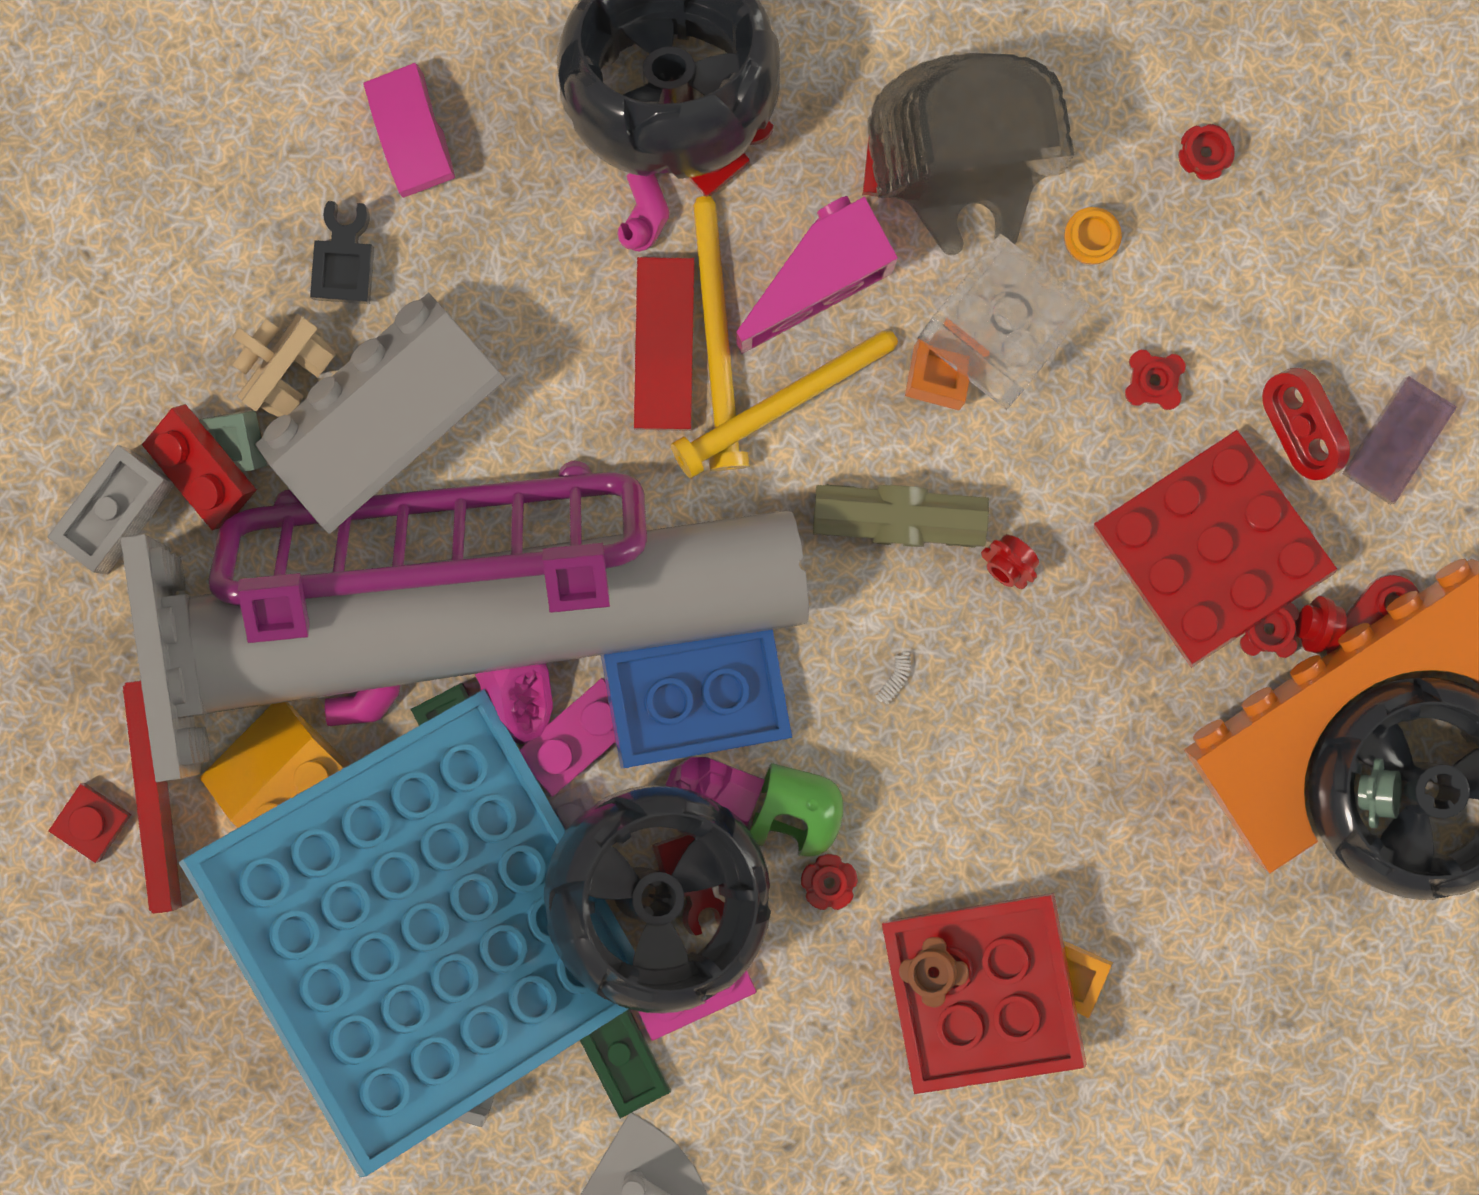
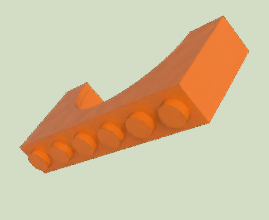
(1262, 753)

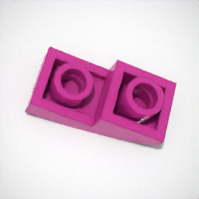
(408, 130)

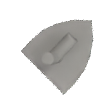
(644, 1163)

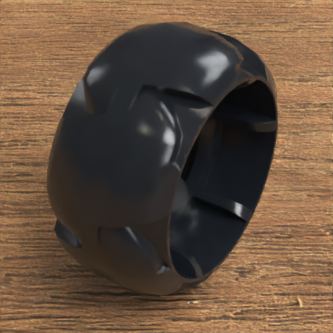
(663, 122)
(1368, 729)
(662, 971)

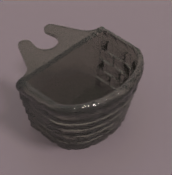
(969, 135)

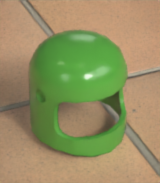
(801, 796)

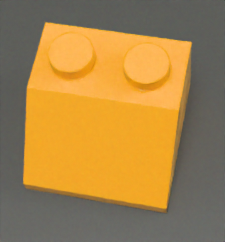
(270, 764)

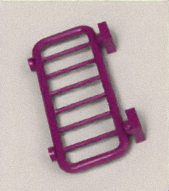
(573, 574)

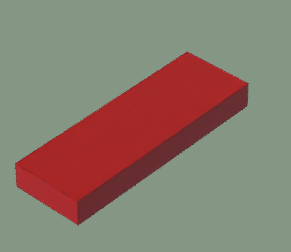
(664, 344)

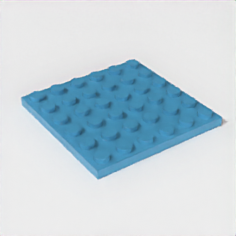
(407, 931)

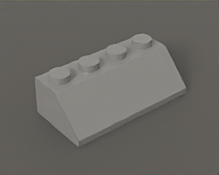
(378, 412)

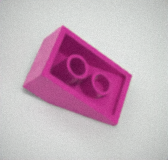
(831, 262)

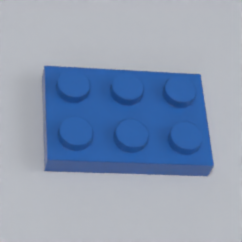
(695, 698)

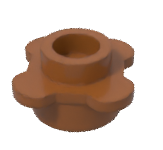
(933, 988)

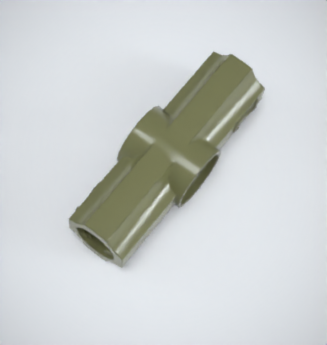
(901, 515)

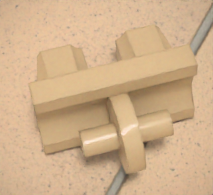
(295, 344)

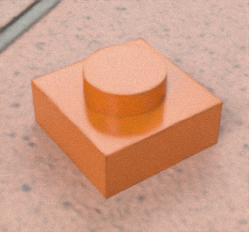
(935, 380)

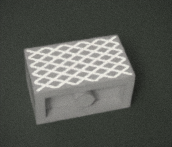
(111, 507)

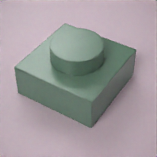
(237, 437)

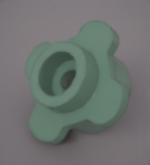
(1380, 793)

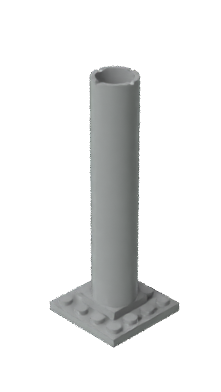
(681, 589)

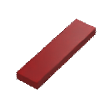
(152, 810)

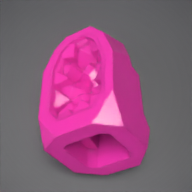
(521, 699)
(719, 782)

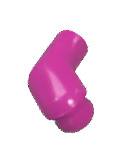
(648, 215)
(362, 708)

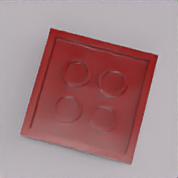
(1214, 548)
(1010, 1014)

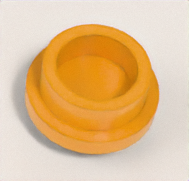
(1092, 235)

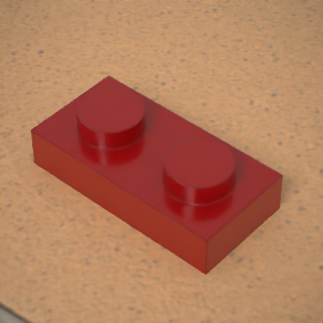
(198, 466)

